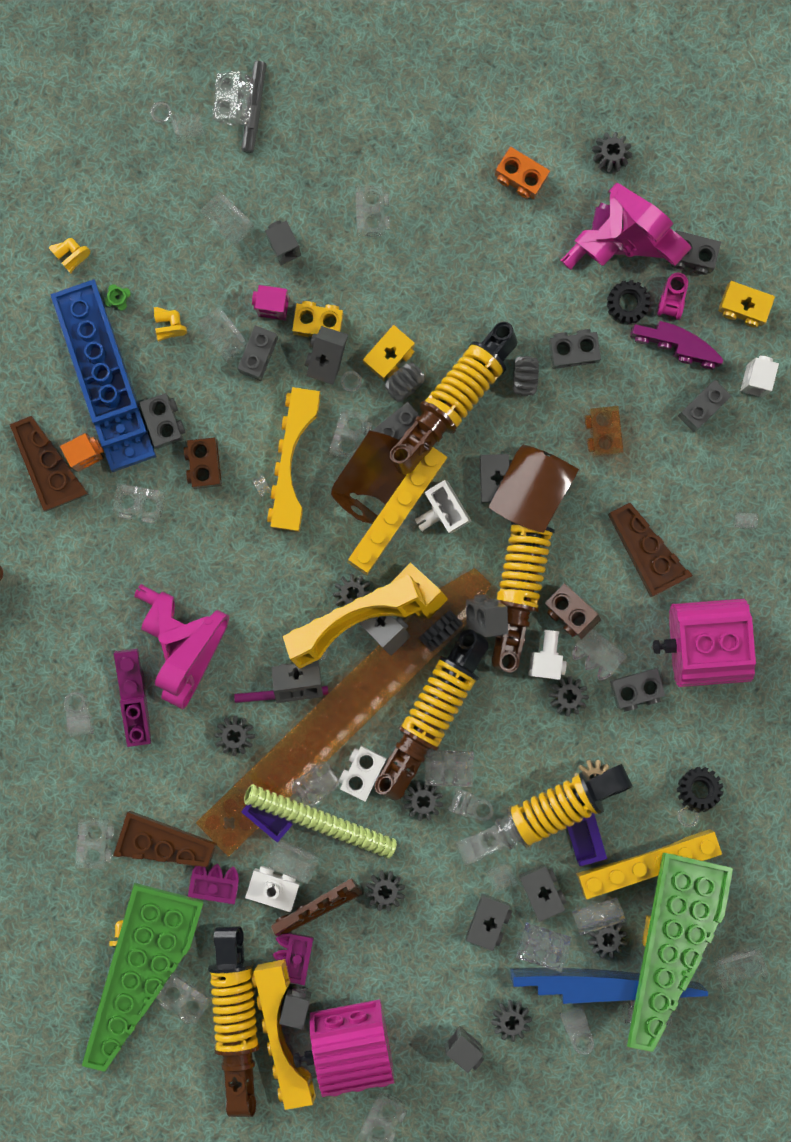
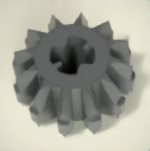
(616, 159)
(525, 375)
(405, 382)
(344, 589)
(574, 690)
(233, 743)
(423, 809)
(390, 884)
(606, 947)
(504, 1016)

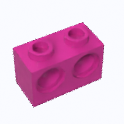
(271, 302)

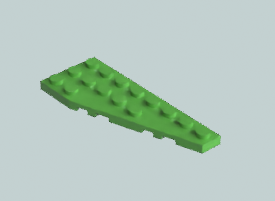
(684, 916)
(148, 950)

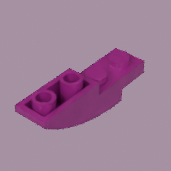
(687, 345)
(133, 697)

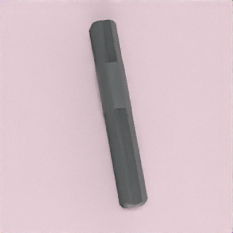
(251, 129)

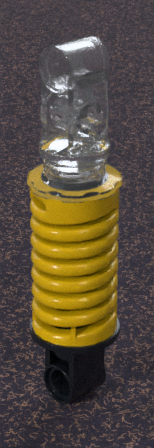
(547, 813)

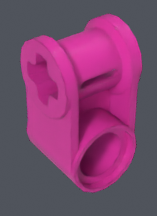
(672, 300)

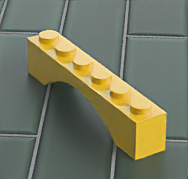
(302, 411)
(396, 511)
(311, 641)
(645, 866)
(295, 1083)

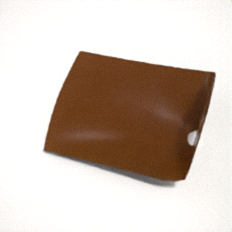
(370, 474)
(533, 488)

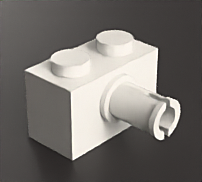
(445, 509)
(548, 662)
(272, 889)

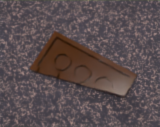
(47, 469)
(652, 559)
(157, 841)
(327, 902)

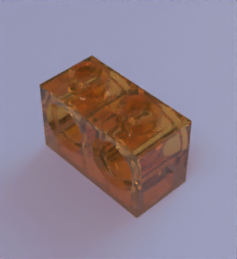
(611, 431)

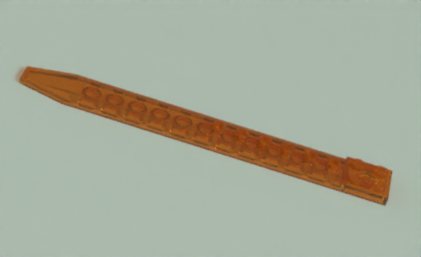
(338, 716)

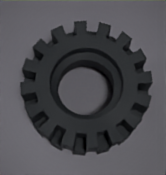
(628, 288)
(440, 630)
(708, 778)

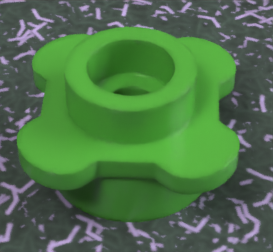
(111, 297)

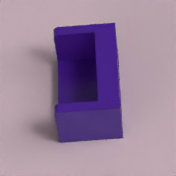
(270, 824)
(587, 841)

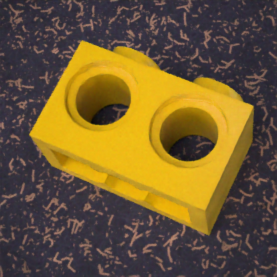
(319, 315)

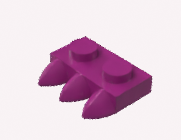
(214, 886)
(296, 956)

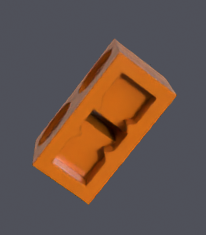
(525, 168)
(82, 452)

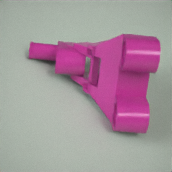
(644, 233)
(185, 646)

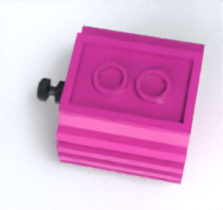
(710, 642)
(349, 1049)

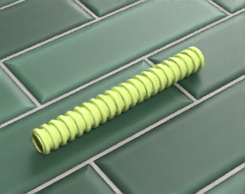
(319, 821)

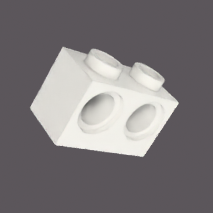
(759, 376)
(367, 775)

